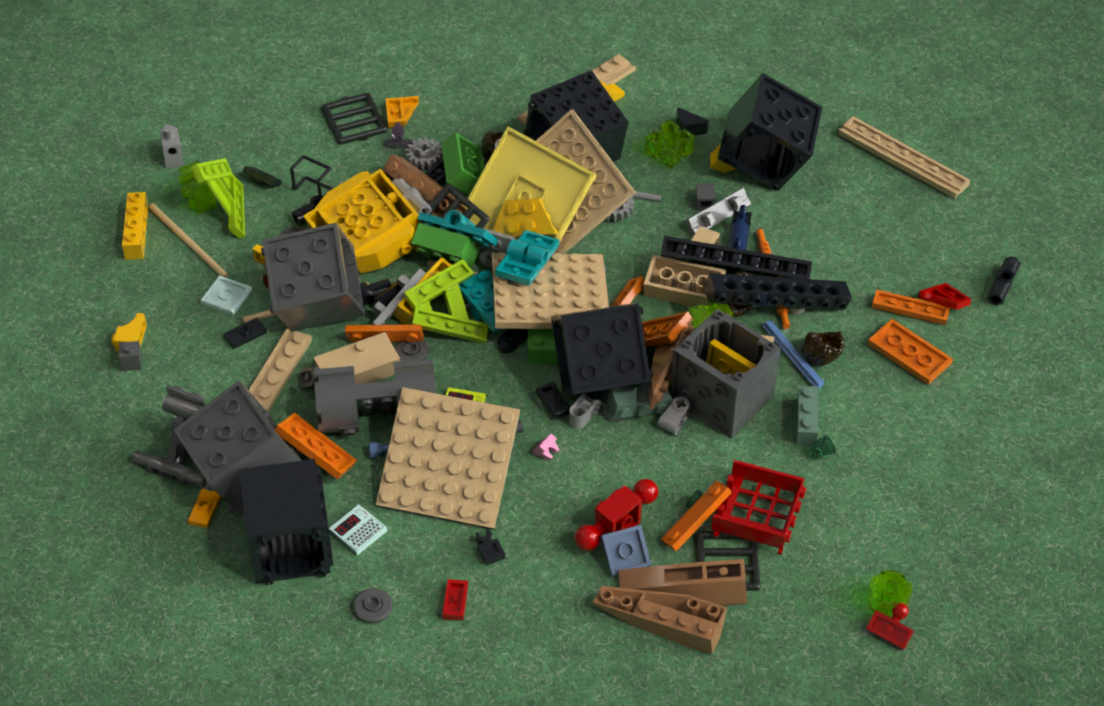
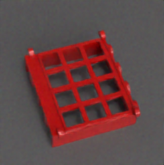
(751, 530)

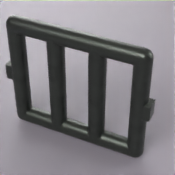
(331, 118)
(460, 198)
(752, 551)

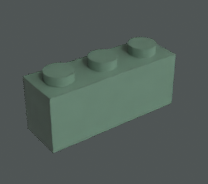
(634, 401)
(807, 415)

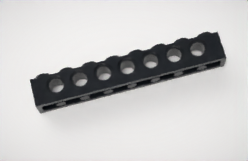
(735, 258)
(777, 291)

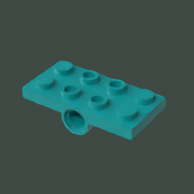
(459, 224)
(526, 257)
(479, 295)

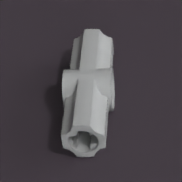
(412, 196)

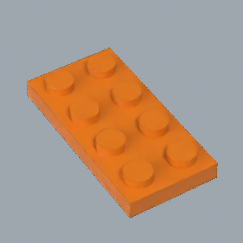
(664, 329)
(910, 351)
(315, 445)

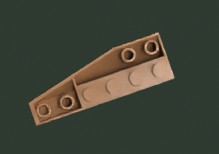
(400, 168)
(662, 367)
(712, 581)
(668, 615)

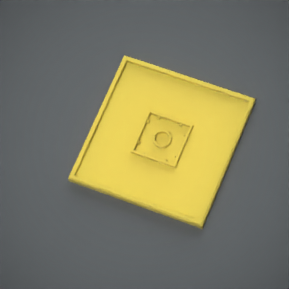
(528, 171)

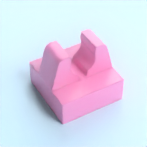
(544, 446)

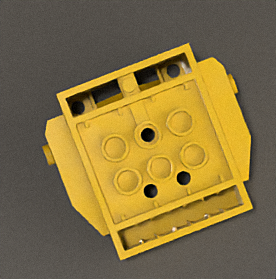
(369, 212)

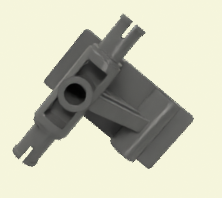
(183, 406)

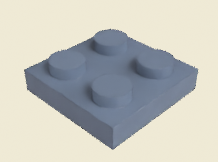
(625, 549)

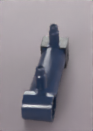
(739, 230)

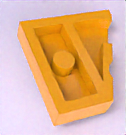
(400, 109)

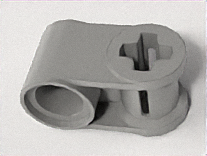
(583, 411)
(675, 415)

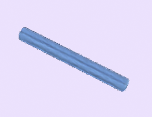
(793, 354)

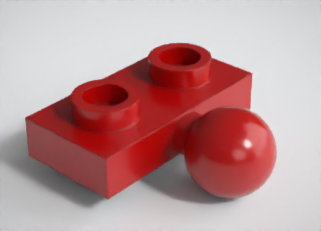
(890, 628)

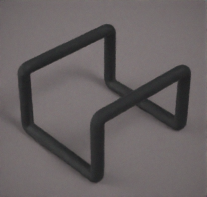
(319, 184)

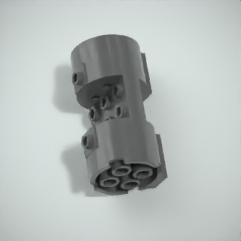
(342, 399)

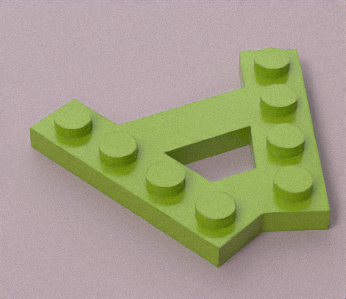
(226, 189)
(457, 322)

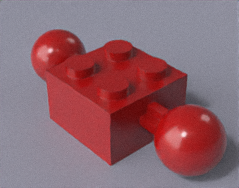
(617, 513)

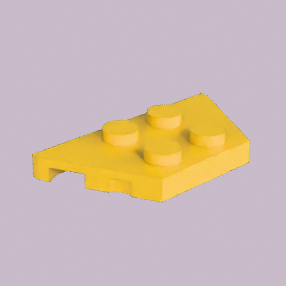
(524, 215)

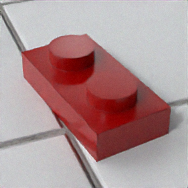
(455, 599)

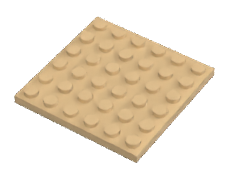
(609, 189)
(561, 287)
(448, 457)

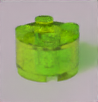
(888, 591)

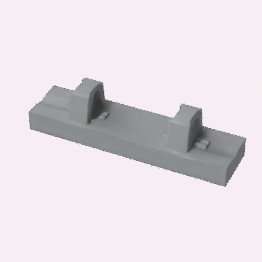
(718, 211)
(386, 312)

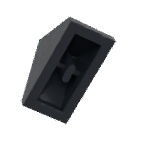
(691, 122)

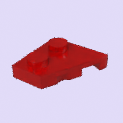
(945, 296)

